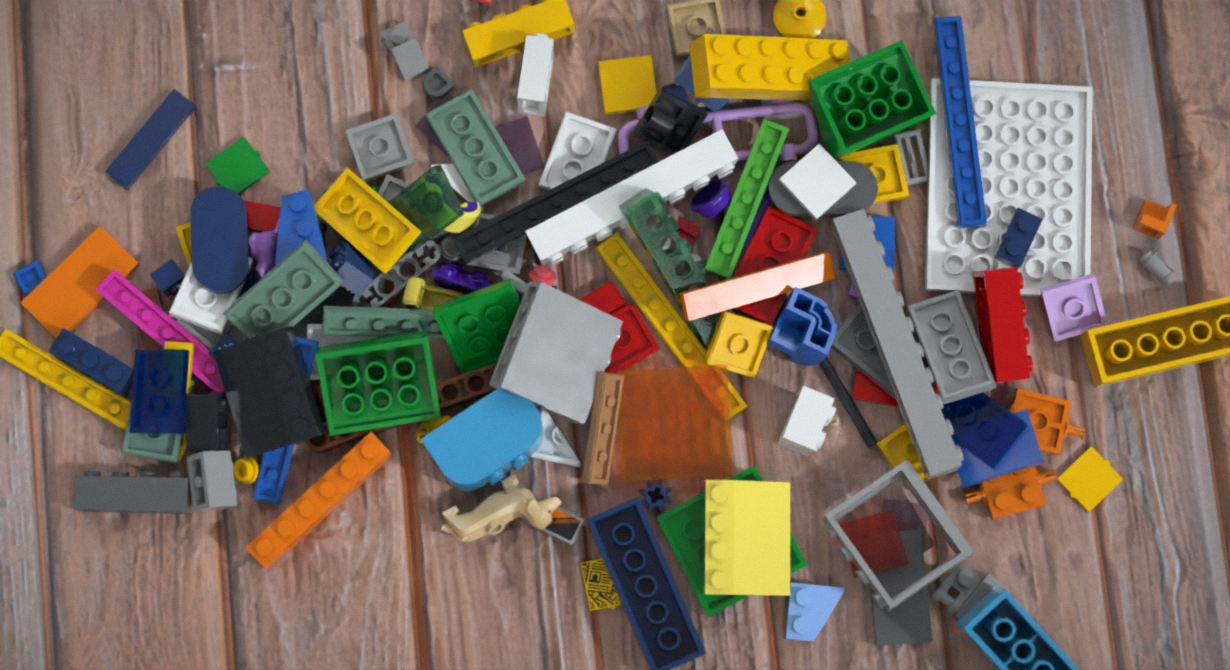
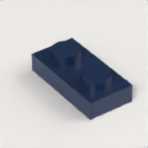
(1018, 238)

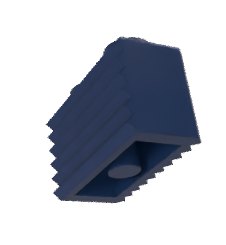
(352, 267)

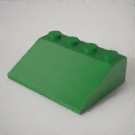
(869, 100)
(378, 382)

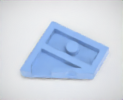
(809, 609)

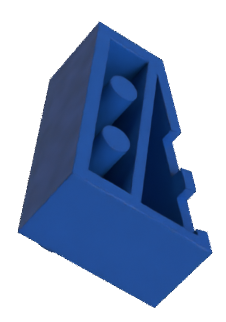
(298, 223)

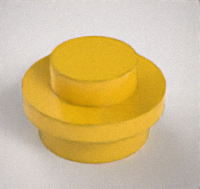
(246, 470)

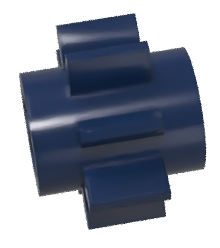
(662, 494)

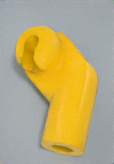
(430, 425)

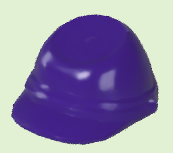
(711, 199)

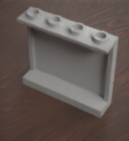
(556, 352)

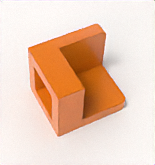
(1154, 219)

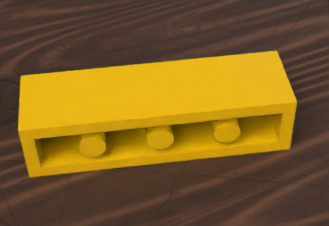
(508, 33)

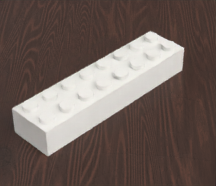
(600, 213)

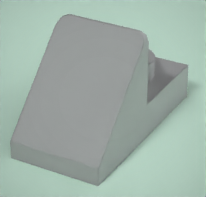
(405, 51)

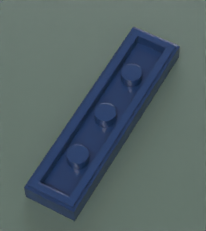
(150, 139)

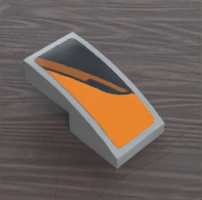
(563, 525)

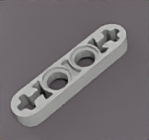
(396, 278)

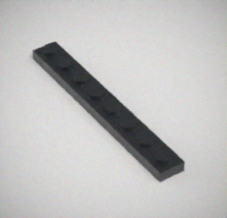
(525, 216)

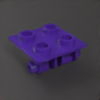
(452, 273)

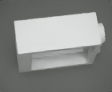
(535, 75)

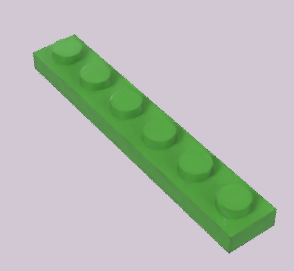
(746, 199)

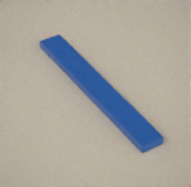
(959, 122)

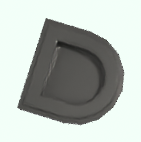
(437, 84)

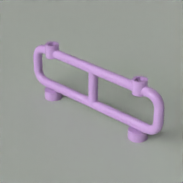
(777, 107)

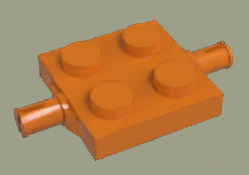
(1048, 418)
(1012, 492)

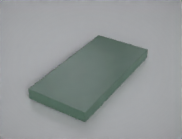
(475, 147)
(284, 293)

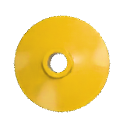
(792, 25)

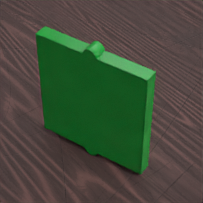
(238, 166)

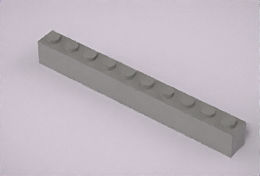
(896, 344)

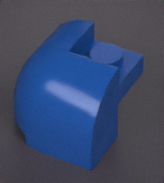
(803, 328)

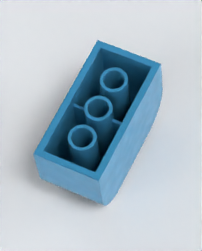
(486, 440)
(1011, 635)

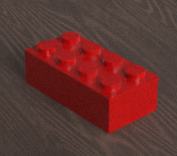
(1002, 323)

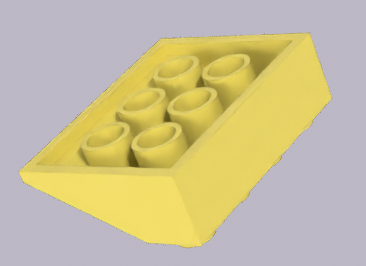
(747, 538)

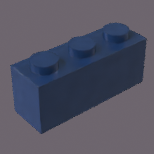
(93, 362)

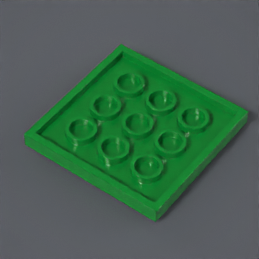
(686, 534)

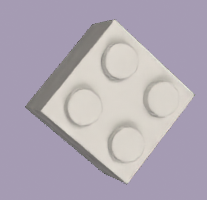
(806, 420)

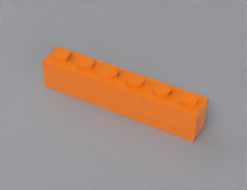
(319, 501)

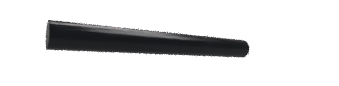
(847, 402)

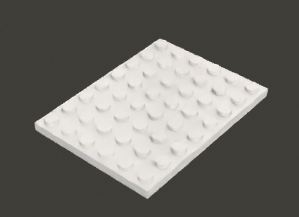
(1031, 157)

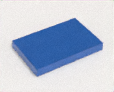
(1021, 455)

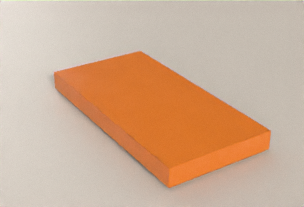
(70, 288)

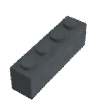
(132, 494)

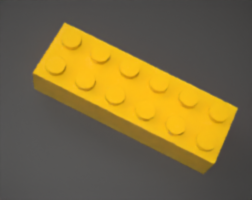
(761, 65)
(1158, 342)

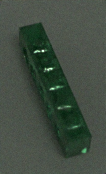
(637, 212)

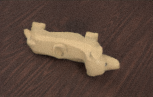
(498, 510)

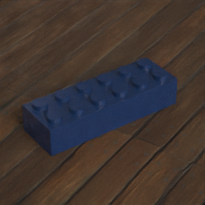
(645, 586)

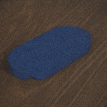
(219, 240)

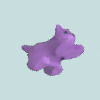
(262, 250)

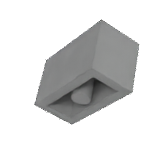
(211, 481)

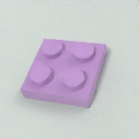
(1073, 307)

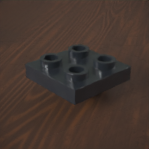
(669, 122)

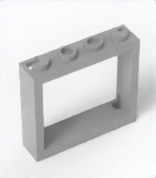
(933, 510)

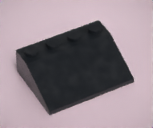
(269, 392)

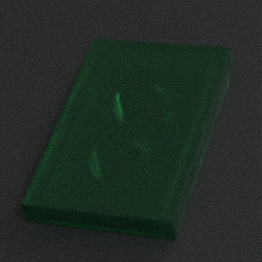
(428, 205)

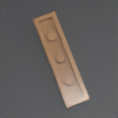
(602, 428)

